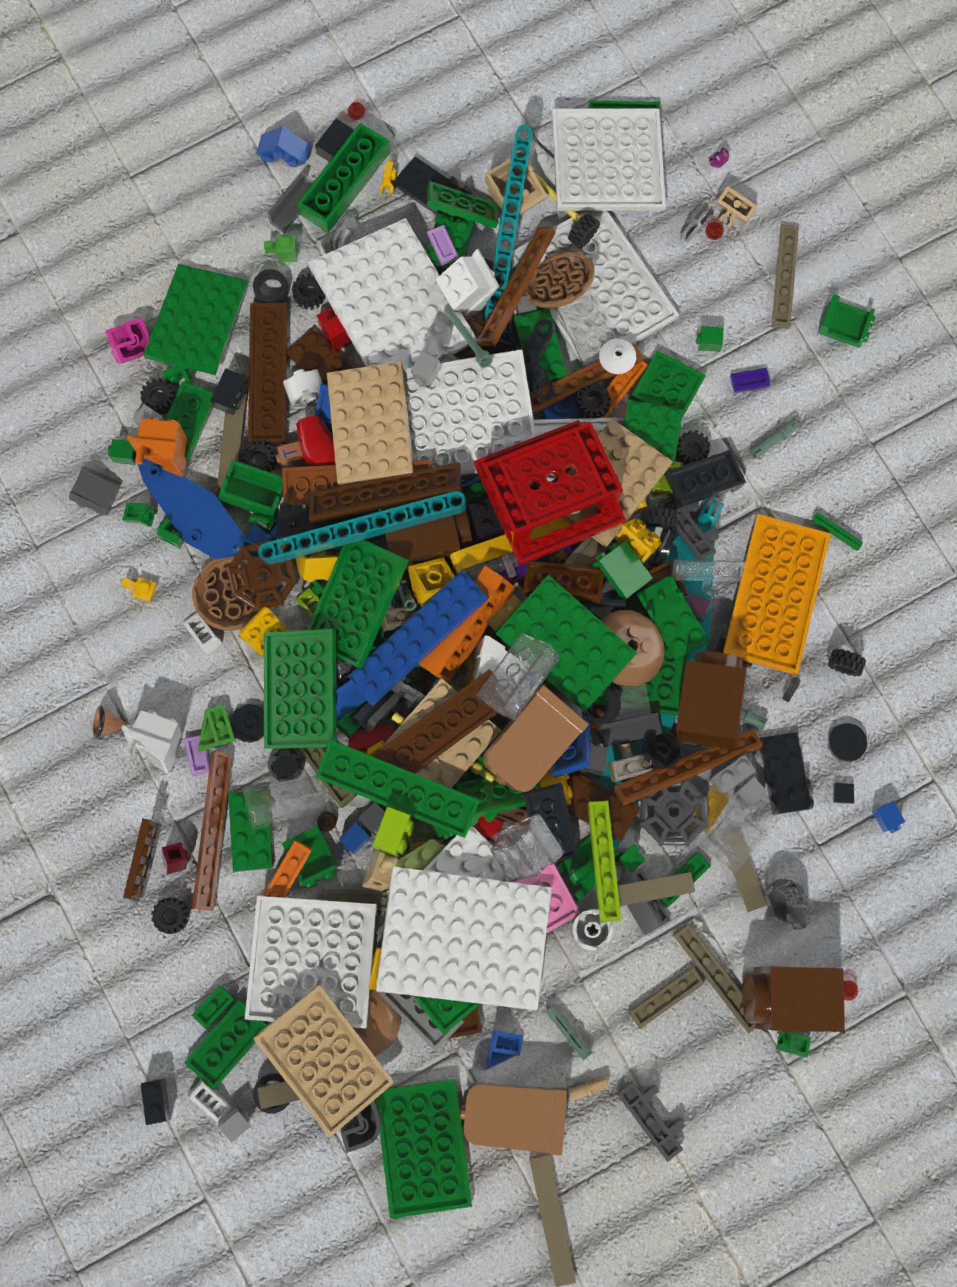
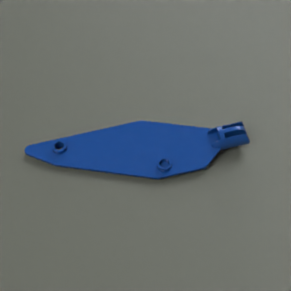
(194, 512)

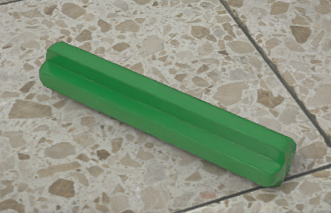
(837, 531)

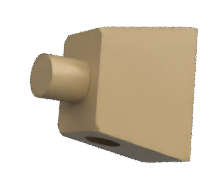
(379, 871)

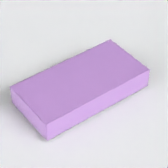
(442, 245)
(198, 761)

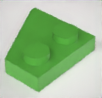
(215, 729)

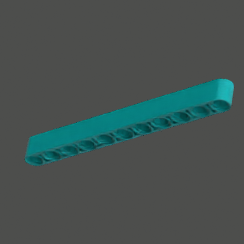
(507, 217)
(353, 528)

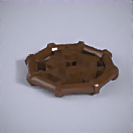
(255, 585)

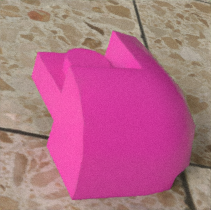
(128, 340)

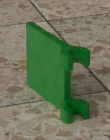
(584, 853)

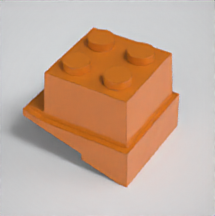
(161, 443)

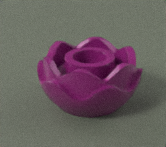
(719, 158)

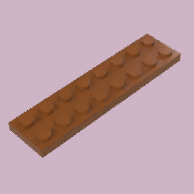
(301, 481)

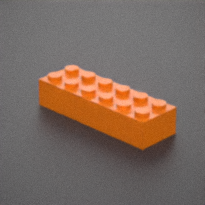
(453, 652)

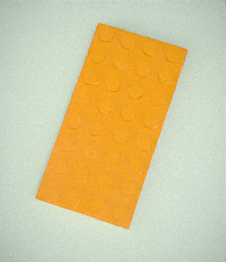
(776, 594)

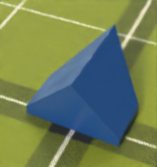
(348, 699)
(503, 1047)

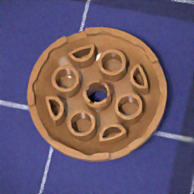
(560, 280)
(211, 599)
(645, 640)
(381, 1026)

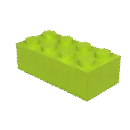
(394, 833)

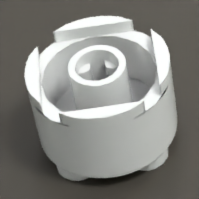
(303, 388)
(581, 934)

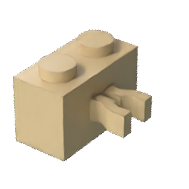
(736, 205)

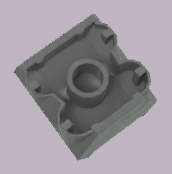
(94, 491)

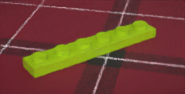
(604, 862)

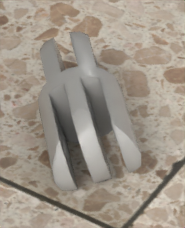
(695, 225)
(343, 232)

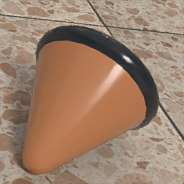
(105, 722)

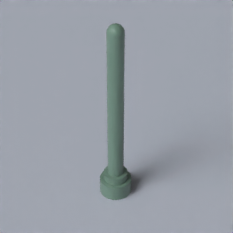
(483, 357)

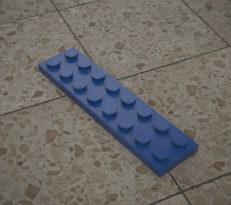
(418, 637)

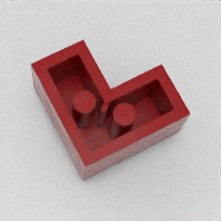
(333, 329)

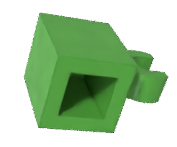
(284, 248)

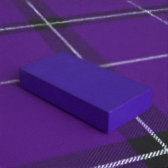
(750, 380)

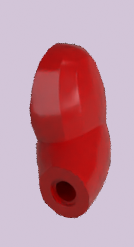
(316, 441)

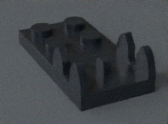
(415, 179)
(705, 478)
(485, 519)
(296, 520)
(785, 774)
(552, 807)

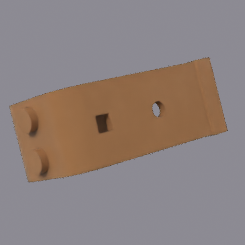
(533, 741)
(515, 1117)

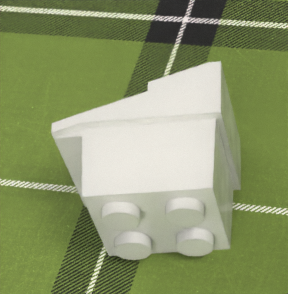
(468, 284)
(487, 656)
(155, 738)

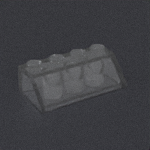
(518, 676)
(286, 801)

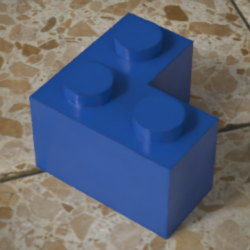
(283, 145)

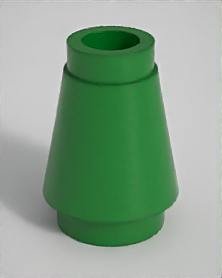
(263, 522)

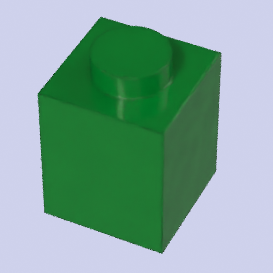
(709, 339)
(122, 452)

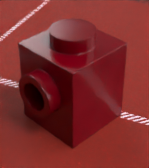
(174, 858)

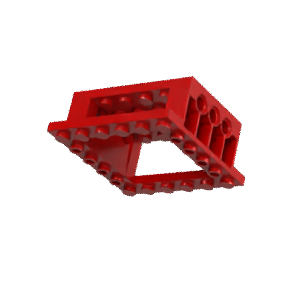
(521, 509)

